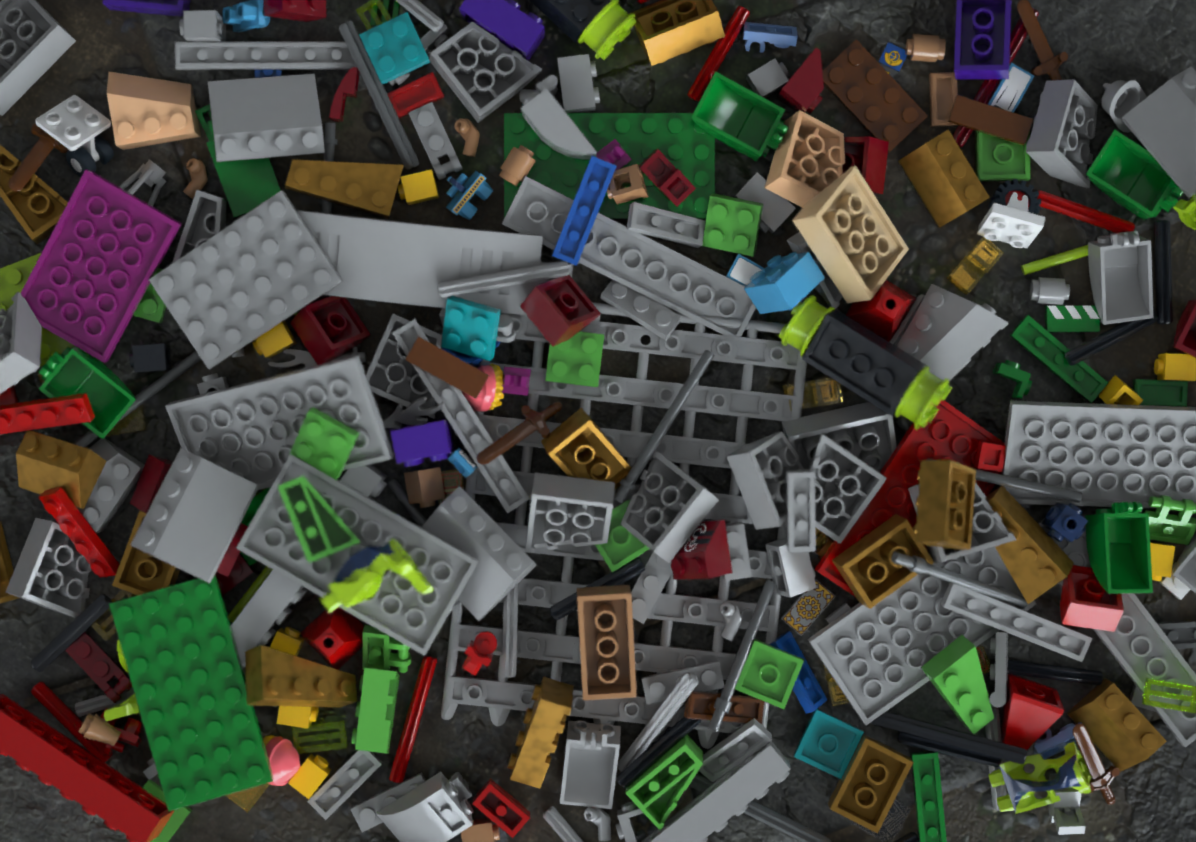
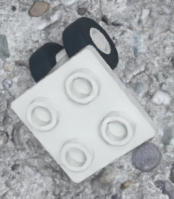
(77, 128)

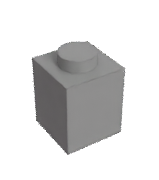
(768, 78)

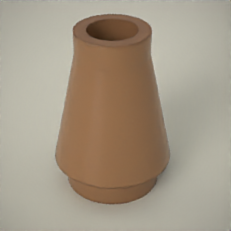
(98, 730)

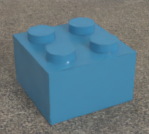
(784, 282)

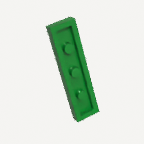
(1052, 355)
(928, 797)

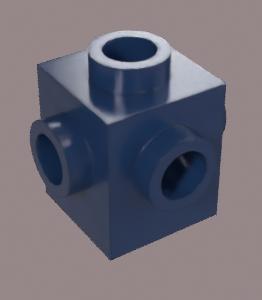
(1057, 519)

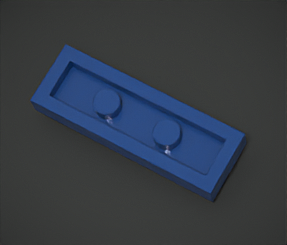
(806, 685)

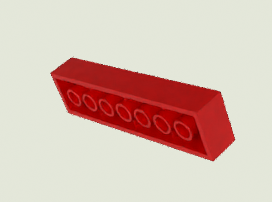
(80, 774)

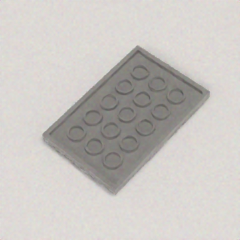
(245, 280)

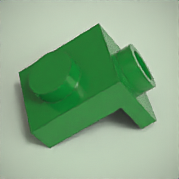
(1011, 371)

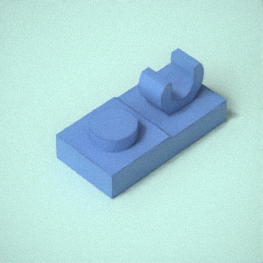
(778, 35)
(1054, 745)

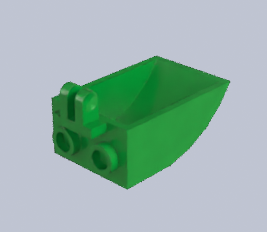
(740, 117)
(1133, 178)
(82, 373)
(1120, 548)

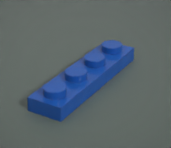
(584, 210)

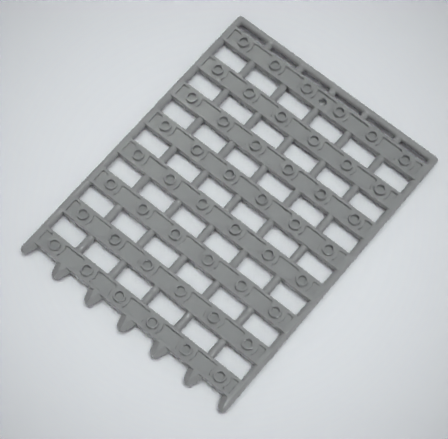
(505, 695)

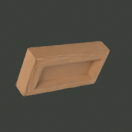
(942, 96)

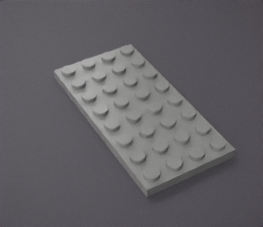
(257, 422)
(1101, 451)
(397, 604)
(881, 649)

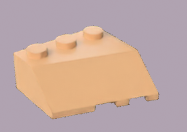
(150, 110)
(806, 159)

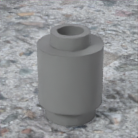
(1049, 291)

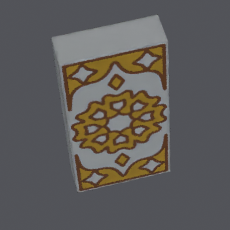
(807, 608)

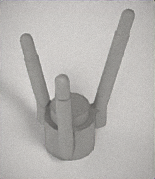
(149, 174)

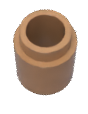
(925, 48)
(517, 165)

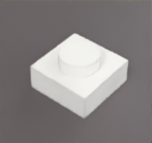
(1174, 585)

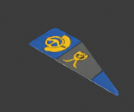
(892, 59)

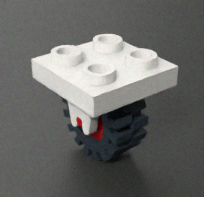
(1013, 215)

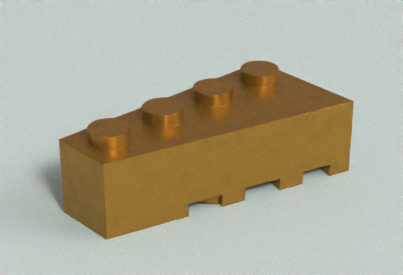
(35, 205)
(1034, 556)
(288, 680)
(542, 731)

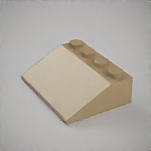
(851, 236)

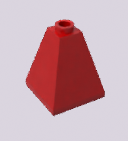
(876, 316)
(344, 630)
(1028, 711)

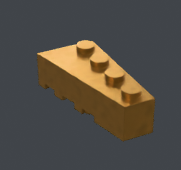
(353, 185)

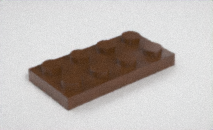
(872, 95)

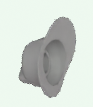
(1120, 99)

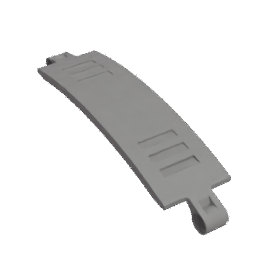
(409, 259)

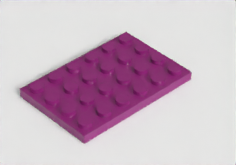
(98, 265)

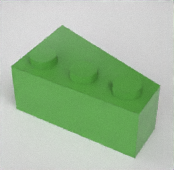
(314, 521)
(961, 683)
(376, 710)
(666, 780)

